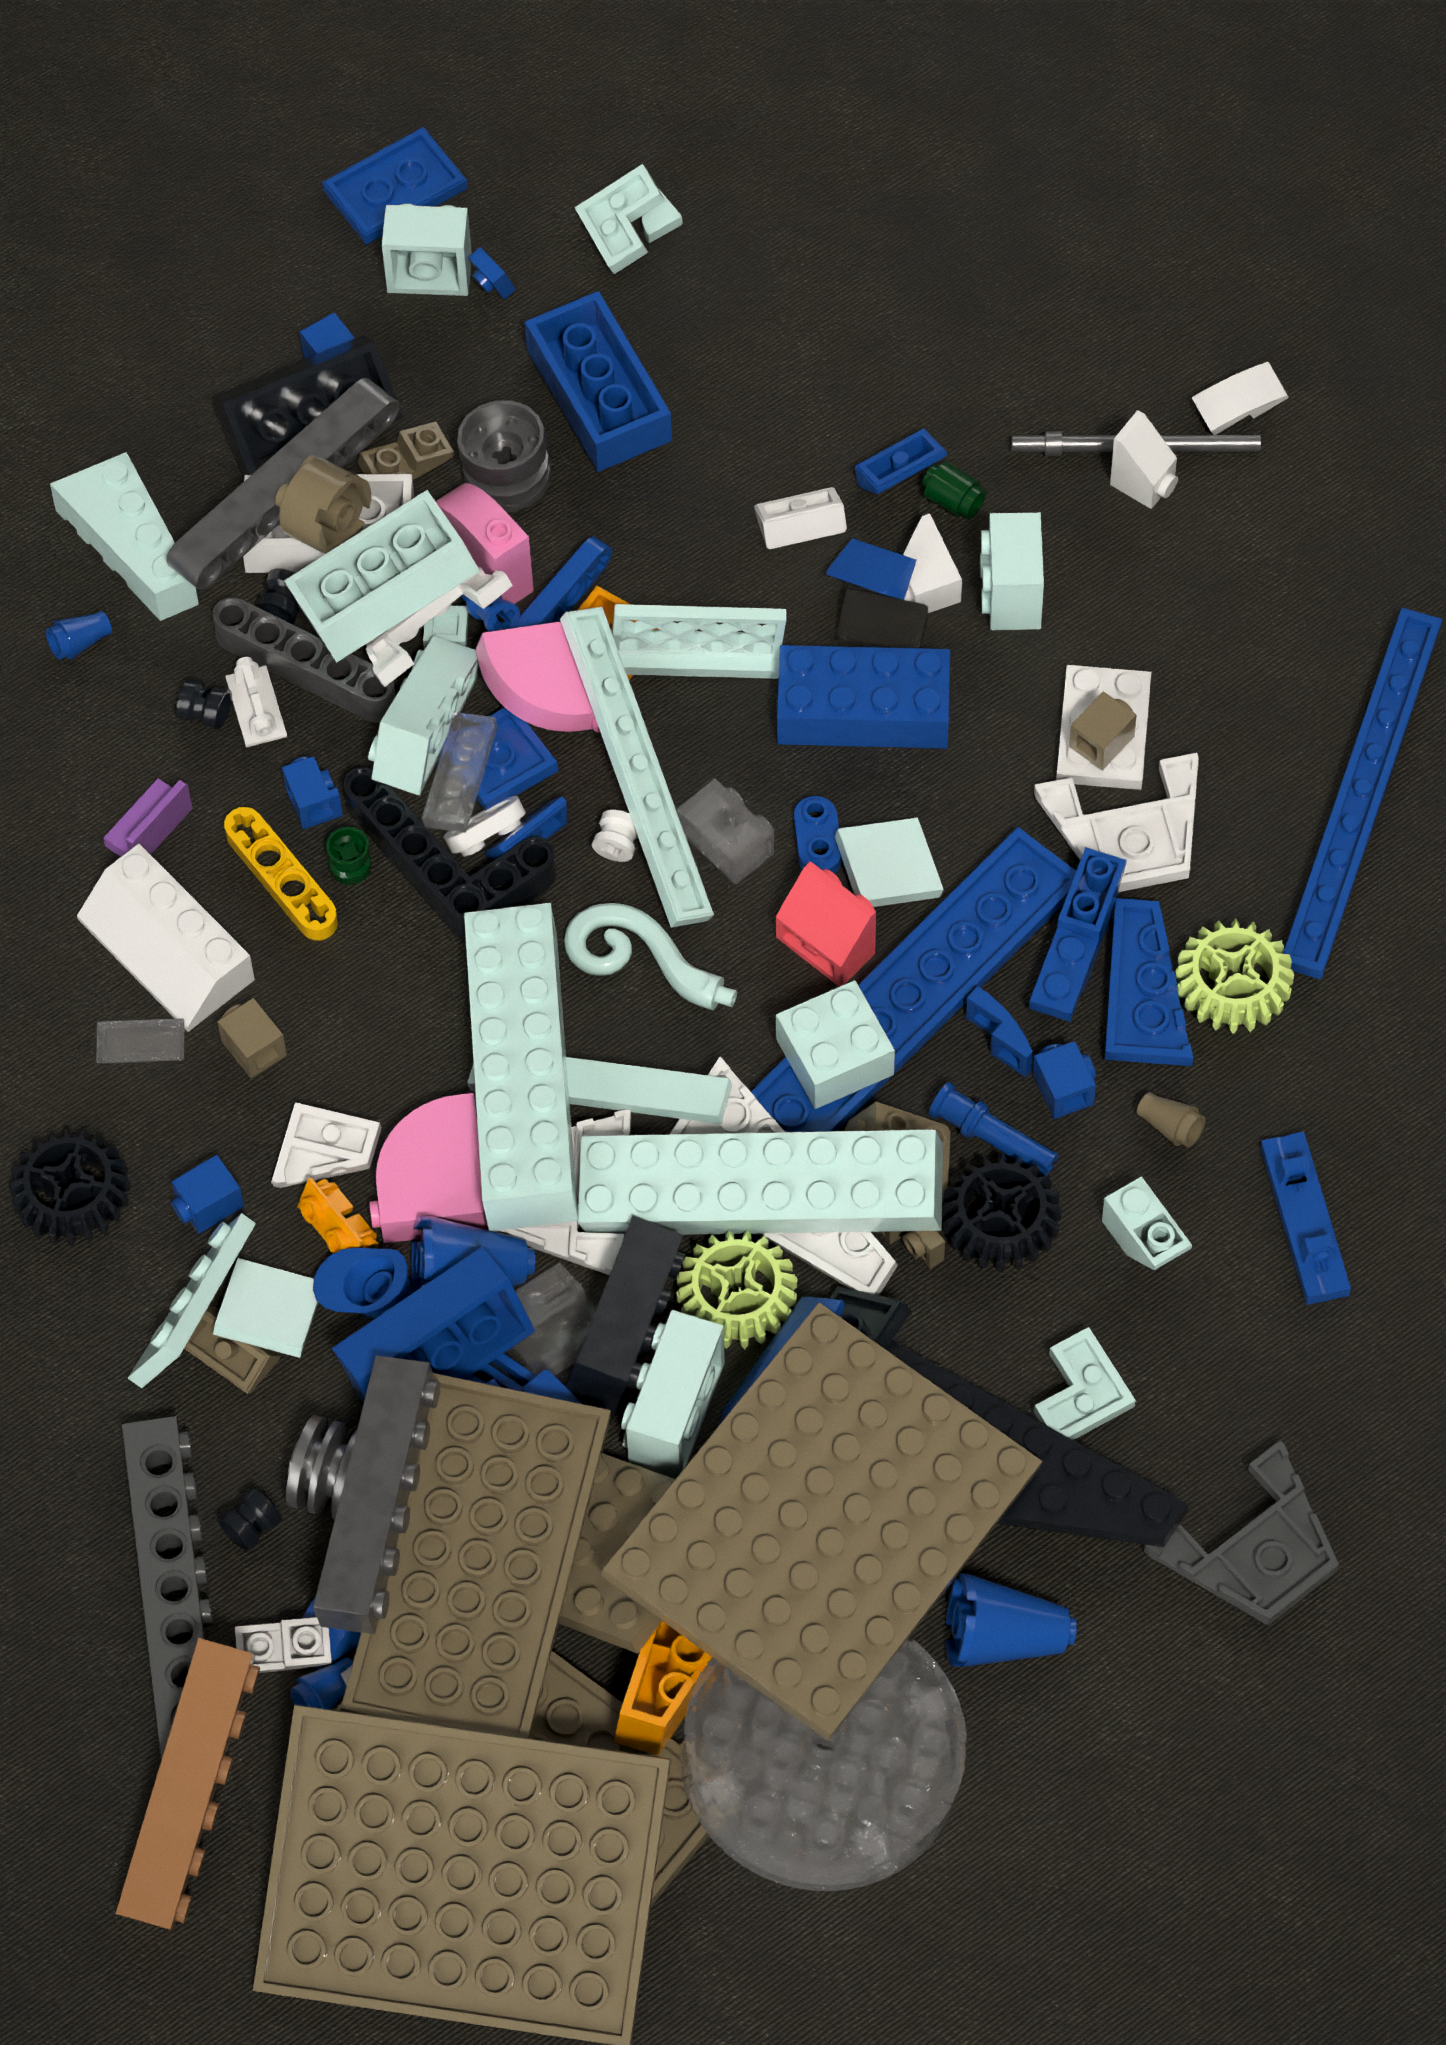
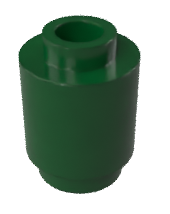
(953, 490)

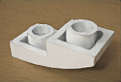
(1239, 396)
(286, 1644)

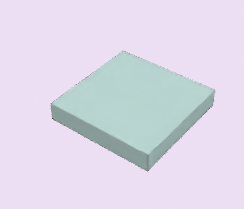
(889, 862)
(267, 1308)

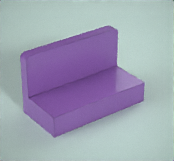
(150, 818)

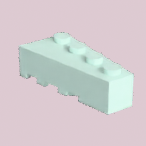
(125, 527)
(421, 715)

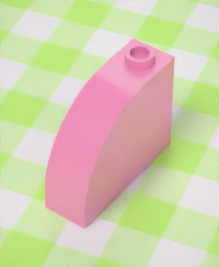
(490, 537)
(536, 677)
(430, 1170)

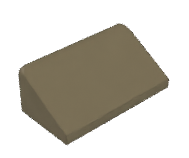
(234, 1360)

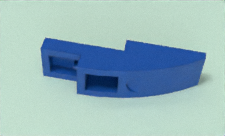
(1078, 934)

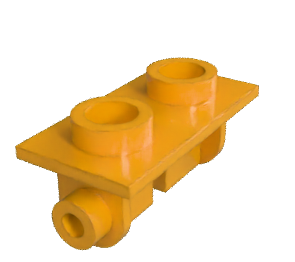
(325, 1208)

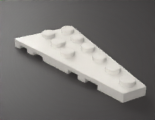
(847, 1257)

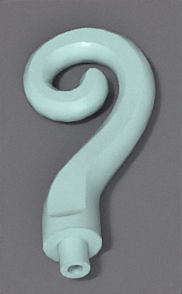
(688, 981)

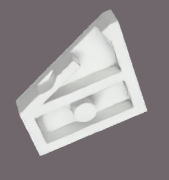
(324, 1145)

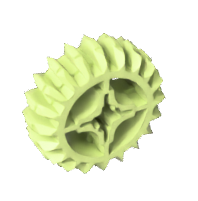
(1242, 996)
(747, 1257)

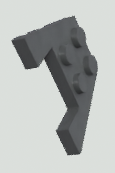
(1271, 1558)

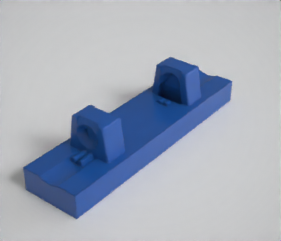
(1305, 1218)

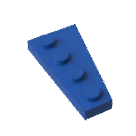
(1143, 1001)

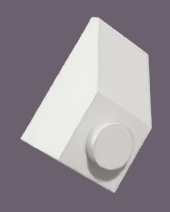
(1143, 462)
(935, 574)

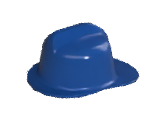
(362, 1281)

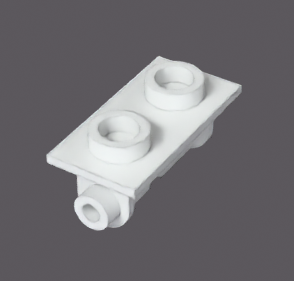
(255, 703)

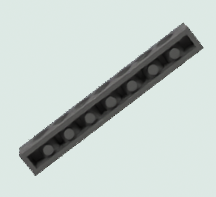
(147, 1446)

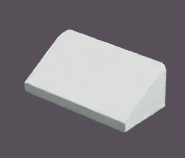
(801, 518)

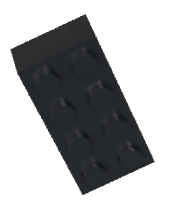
(279, 405)

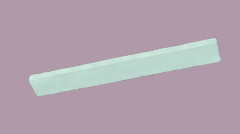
(636, 767)

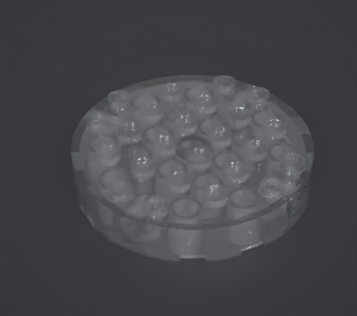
(819, 1813)

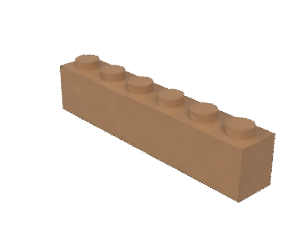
(186, 1785)

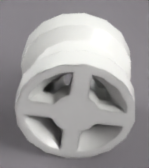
(616, 836)

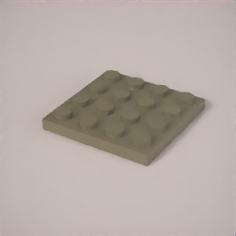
(616, 1507)

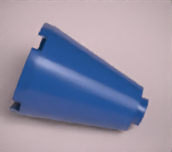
(448, 1242)
(1003, 1624)

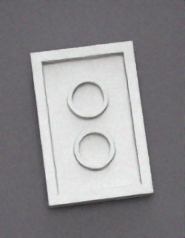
(1081, 688)

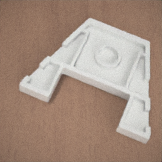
(392, 660)
(1148, 835)
(563, 1240)

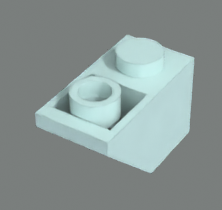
(1143, 1225)

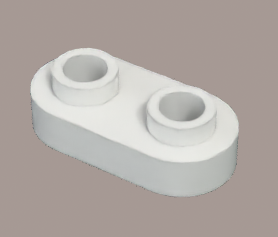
(500, 818)

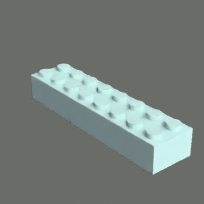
(520, 1068)
(763, 1182)

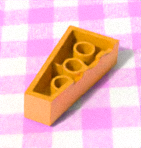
(659, 1690)

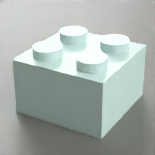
(426, 250)
(1012, 571)
(835, 1044)

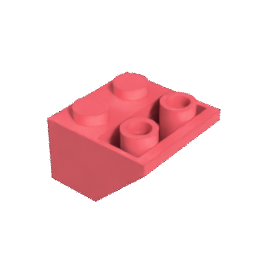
(827, 924)

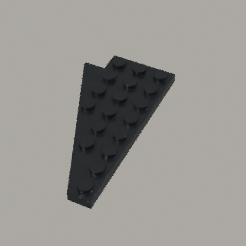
(1074, 1485)

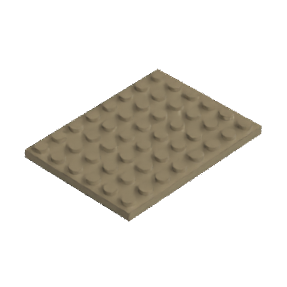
(822, 1520)
(462, 1875)

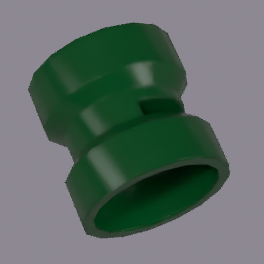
(342, 848)

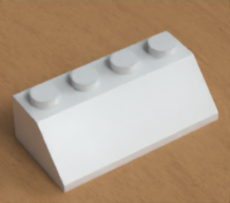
(165, 938)

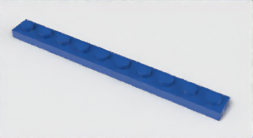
(1361, 792)

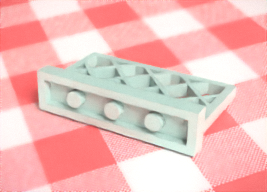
(704, 653)

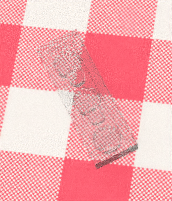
(459, 772)

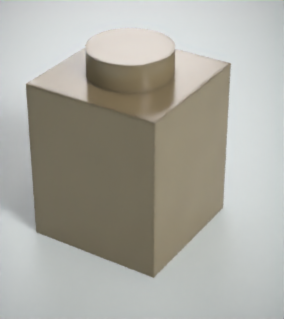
(1103, 730)
(251, 1037)

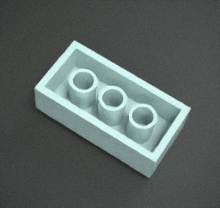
(382, 575)

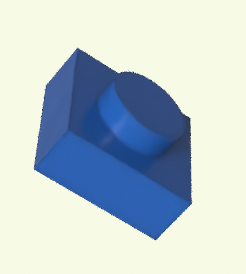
(490, 275)

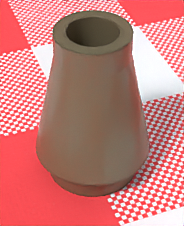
(1173, 1119)

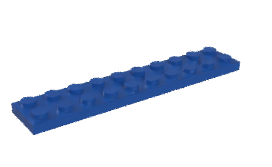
(939, 968)

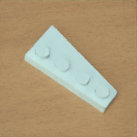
(193, 1300)

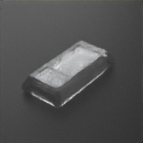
(140, 1041)

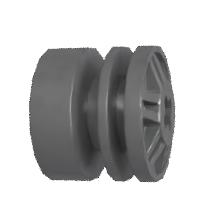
(505, 453)
(319, 1466)

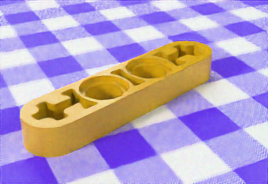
(285, 870)

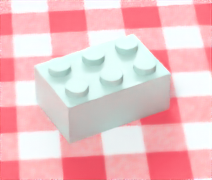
(674, 1393)

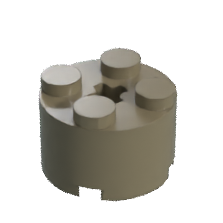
(322, 504)

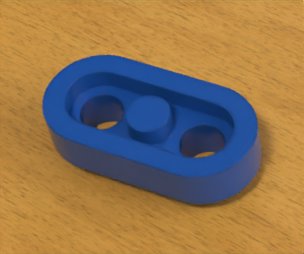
(817, 833)

